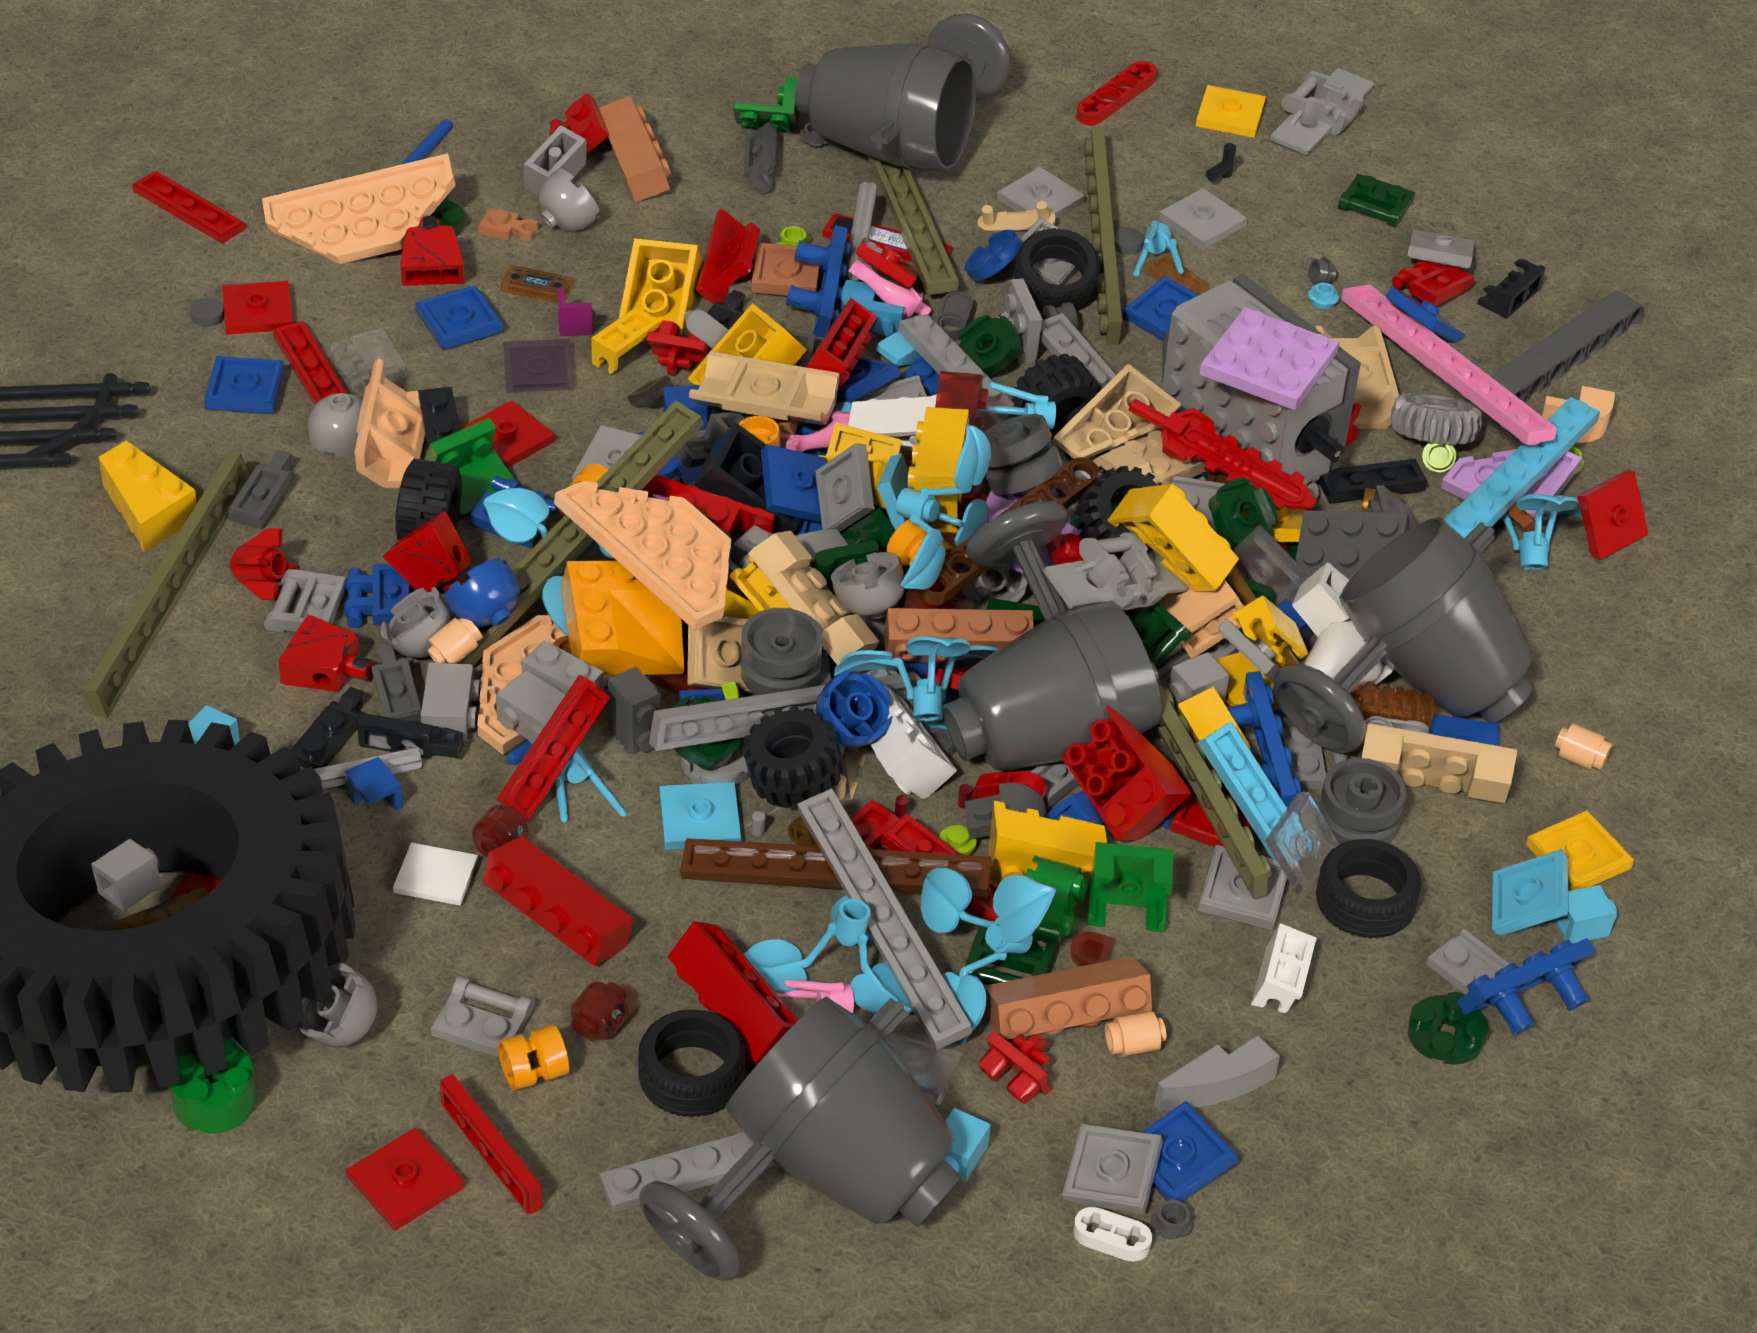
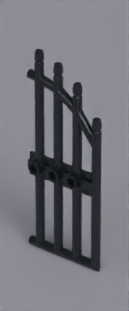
(58, 439)

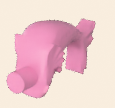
(890, 292)
(819, 439)

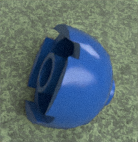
(487, 594)
(855, 707)

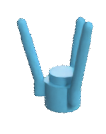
(1157, 241)
(1039, 405)
(576, 771)

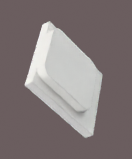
(435, 874)

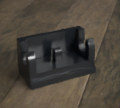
(1513, 290)

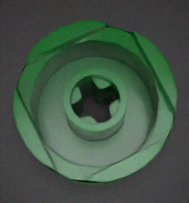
(1069, 887)
(215, 1100)

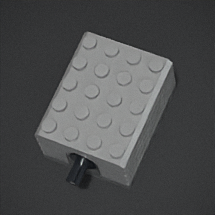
(1300, 439)

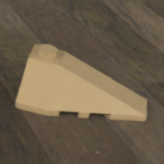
(1106, 418)

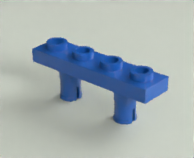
(830, 260)
(1268, 730)
(1538, 968)

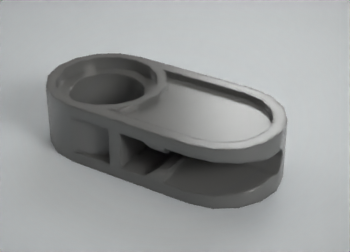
(955, 311)

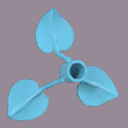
(923, 507)
(516, 518)
(1535, 545)
(927, 695)
(1020, 909)
(782, 960)

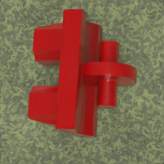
(675, 350)
(1029, 1077)

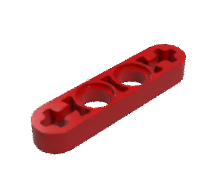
(1113, 91)

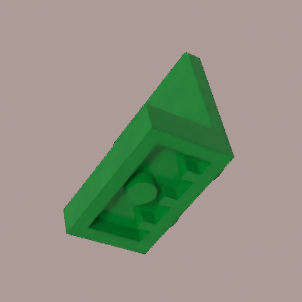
(781, 117)
(476, 460)

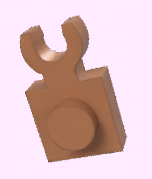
(503, 224)

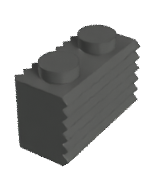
(632, 709)

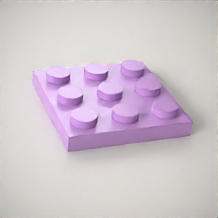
(1269, 358)

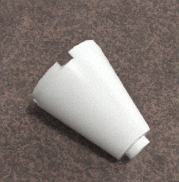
(1336, 647)

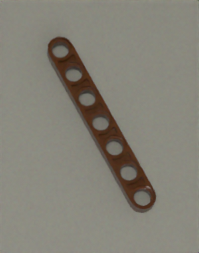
(1063, 480)

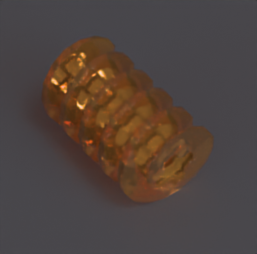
(1394, 703)

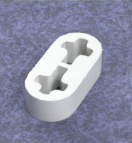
(1112, 1234)

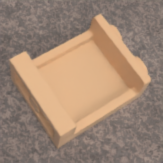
(1203, 614)

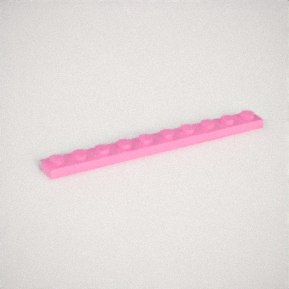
(1450, 365)

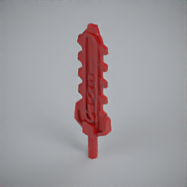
(1193, 436)

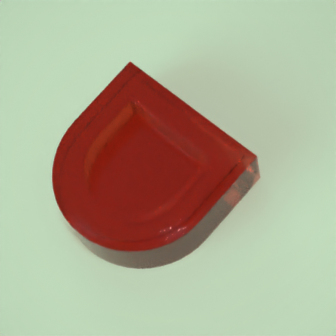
(1090, 948)

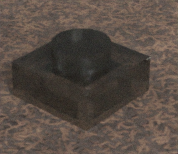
(650, 393)

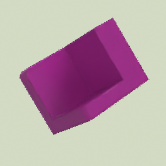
(574, 318)

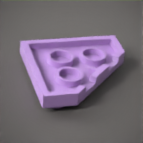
(1470, 474)

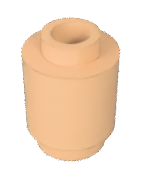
(454, 641)
(1583, 747)
(1135, 1034)

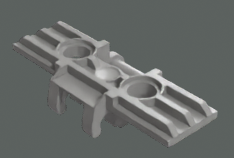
(1331, 109)
(1129, 582)

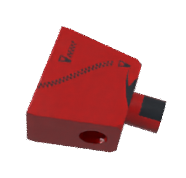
(431, 255)
(430, 555)
(322, 657)

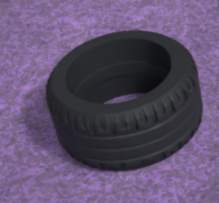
(1062, 245)
(1364, 915)
(691, 1094)

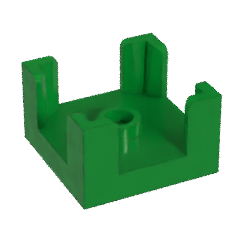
(1130, 878)

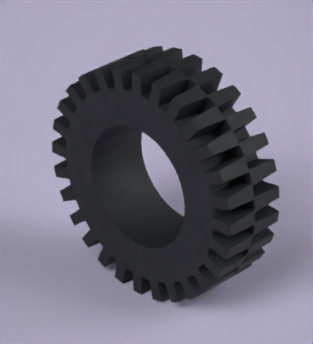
(193, 977)

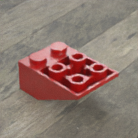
(1125, 778)

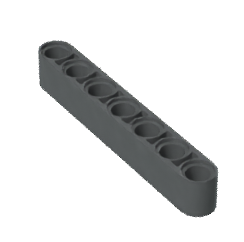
(1569, 345)

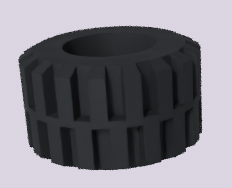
(1063, 381)
(425, 493)
(1096, 502)
(792, 756)

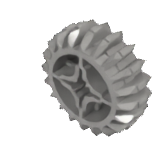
(1436, 418)

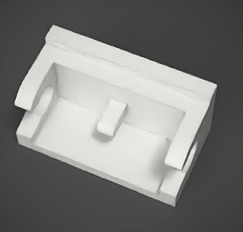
(1284, 968)

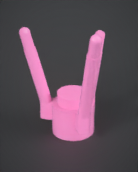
(837, 992)

